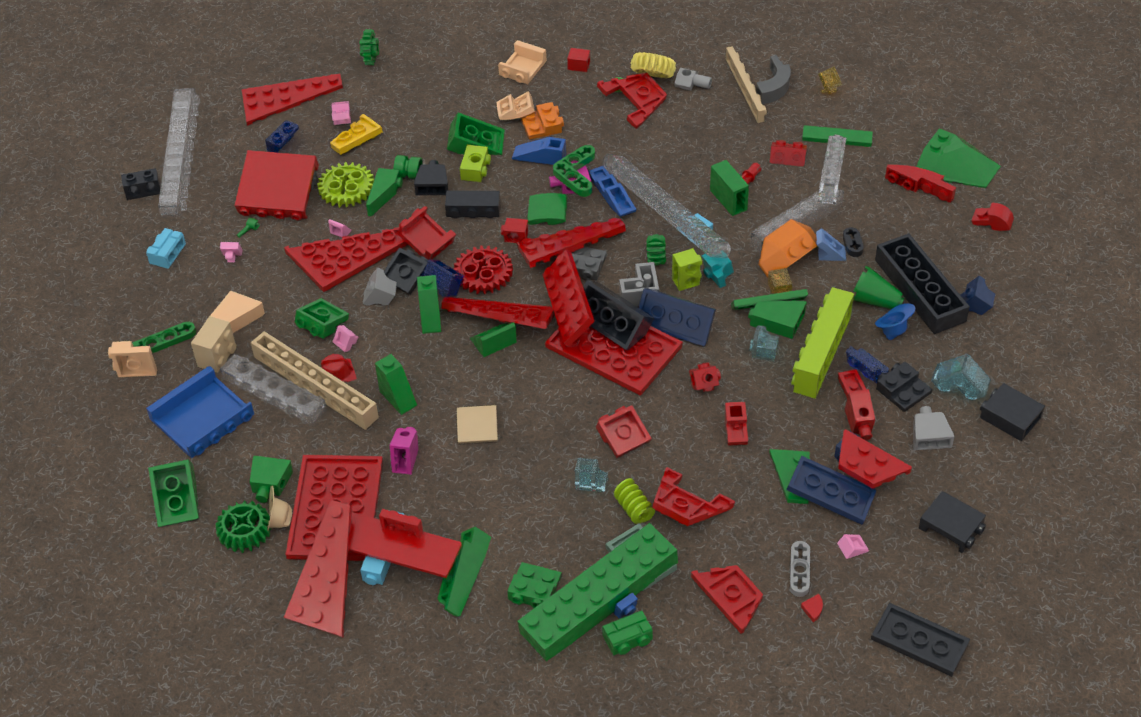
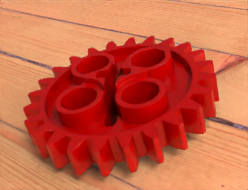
(484, 269)

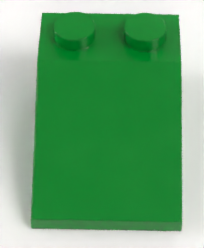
(471, 131)
(174, 492)

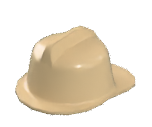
(279, 512)

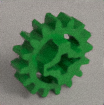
(369, 46)

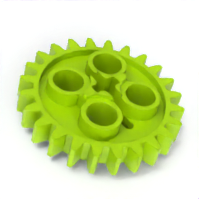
(356, 187)

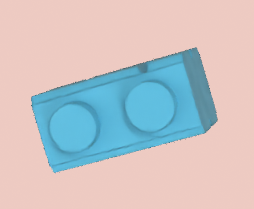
(166, 248)

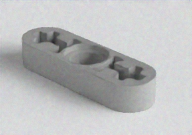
(805, 562)

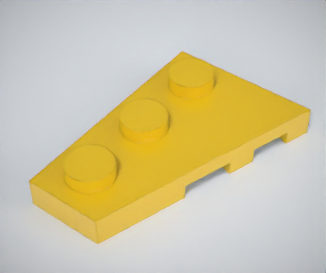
(356, 135)

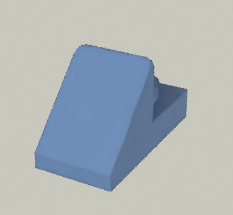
(829, 247)

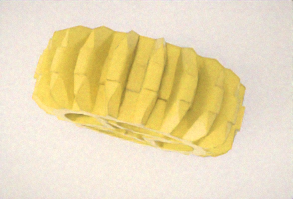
(653, 64)

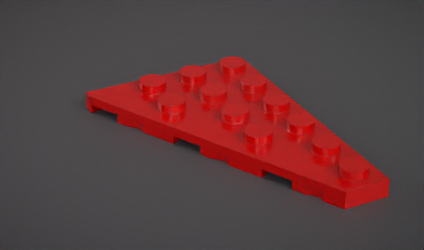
(335, 261)

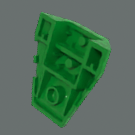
(957, 160)

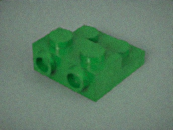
(320, 317)
(533, 584)

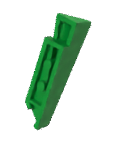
(461, 578)

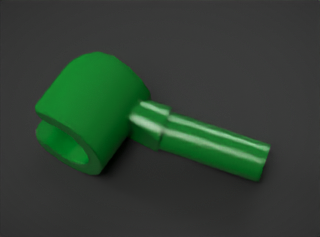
(250, 224)

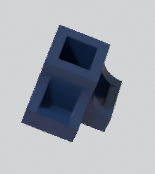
(978, 296)

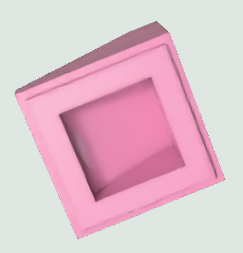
(338, 229)
(852, 545)

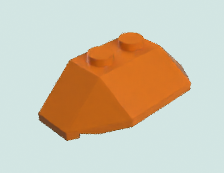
(786, 246)

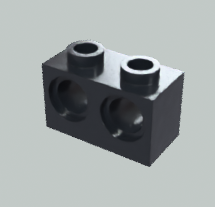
(141, 184)

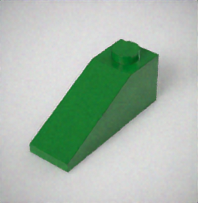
(383, 189)

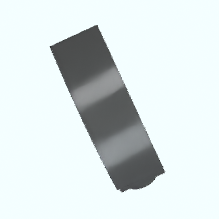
(778, 85)

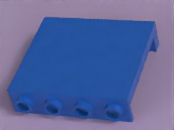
(199, 412)

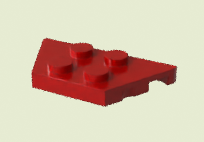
(869, 462)
(731, 593)

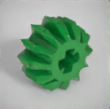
(656, 249)

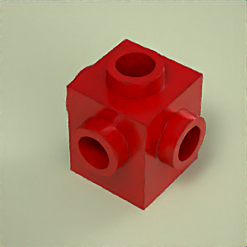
(698, 377)

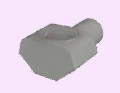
(688, 78)

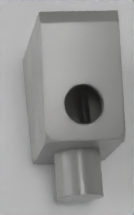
(931, 430)

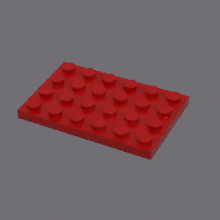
(628, 368)
(328, 478)

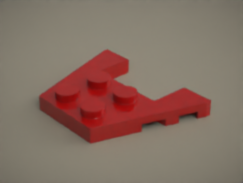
(641, 91)
(685, 506)

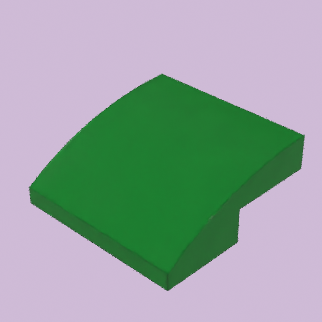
(547, 208)

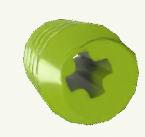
(633, 501)

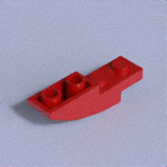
(917, 178)

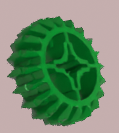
(243, 531)

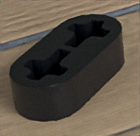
(857, 241)

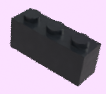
(472, 204)

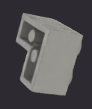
(645, 277)

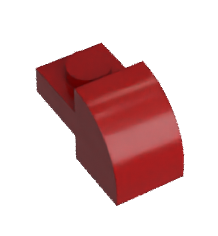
(997, 216)
(736, 423)

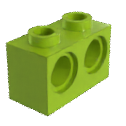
(686, 269)

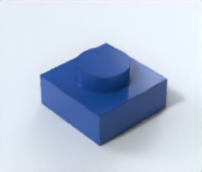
(626, 606)

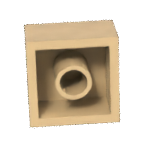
(213, 344)

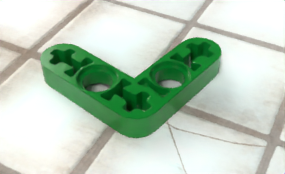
(584, 156)

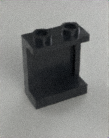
(953, 520)

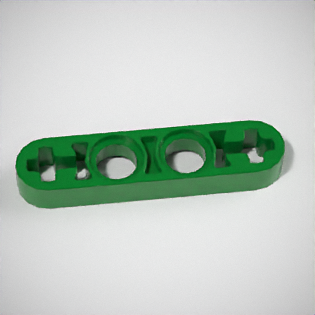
(159, 337)

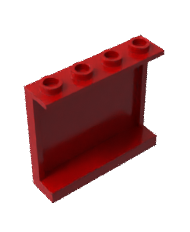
(275, 184)

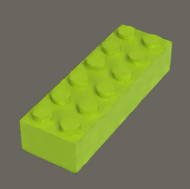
(822, 342)

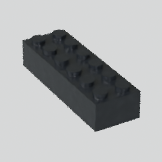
(922, 283)

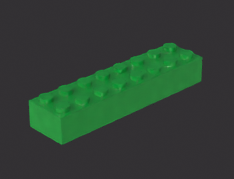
(597, 591)

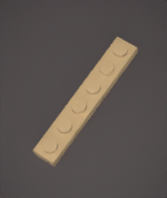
(747, 88)

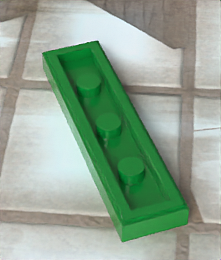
(822, 134)
(785, 296)

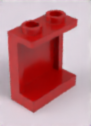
(425, 234)

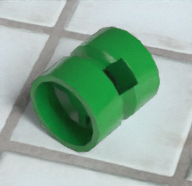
(407, 166)

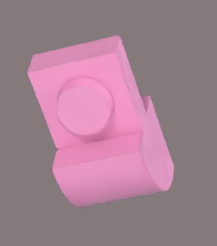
(341, 113)

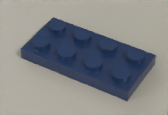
(678, 316)
(831, 490)

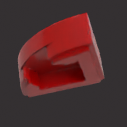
(813, 607)

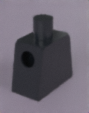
(431, 179)

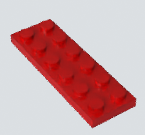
(568, 297)

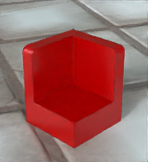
(578, 60)

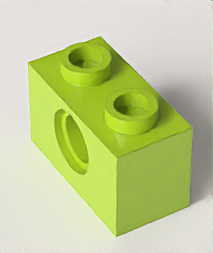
(474, 163)

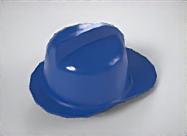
(895, 320)

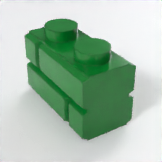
(627, 633)

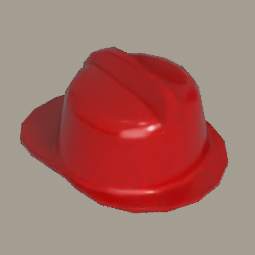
(339, 367)

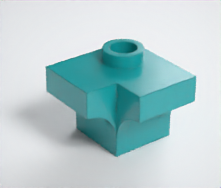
(717, 269)

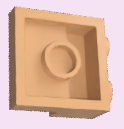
(131, 360)

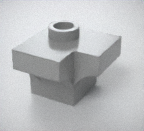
(379, 289)

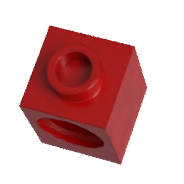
(514, 230)

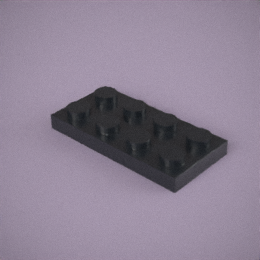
(920, 639)

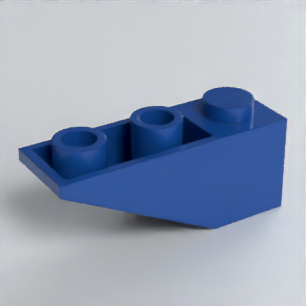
(545, 151)

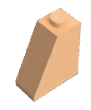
(238, 310)

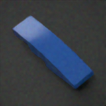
(612, 191)

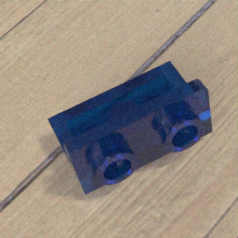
(281, 136)
(865, 363)

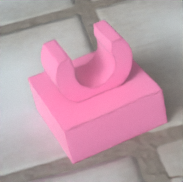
(230, 249)
(344, 338)

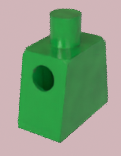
(268, 473)

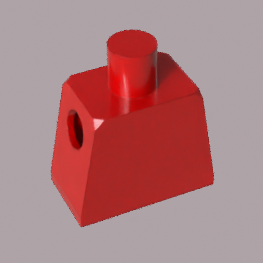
(860, 413)

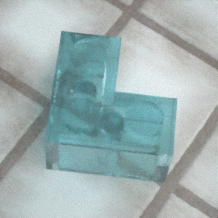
(961, 374)

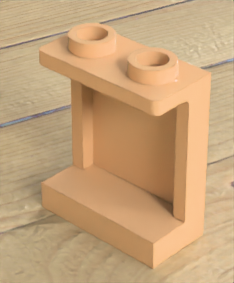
(523, 62)

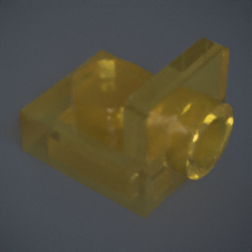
(830, 80)

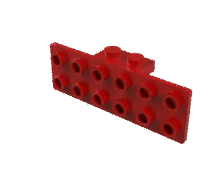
(402, 542)

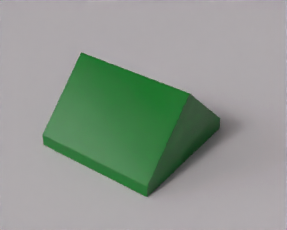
(495, 338)

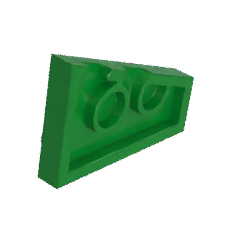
(785, 464)

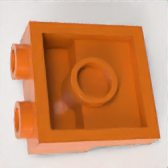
(543, 121)

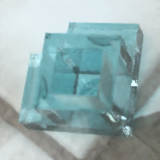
(764, 345)
(589, 476)

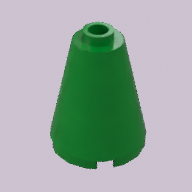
(876, 291)

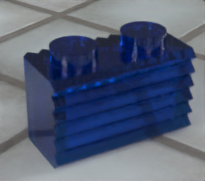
(447, 278)

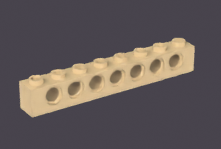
(315, 379)

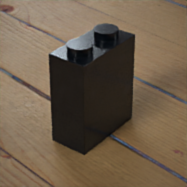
(1011, 411)

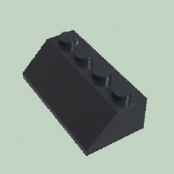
(616, 316)

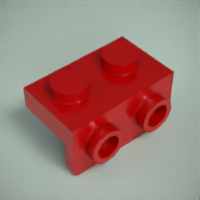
(788, 154)

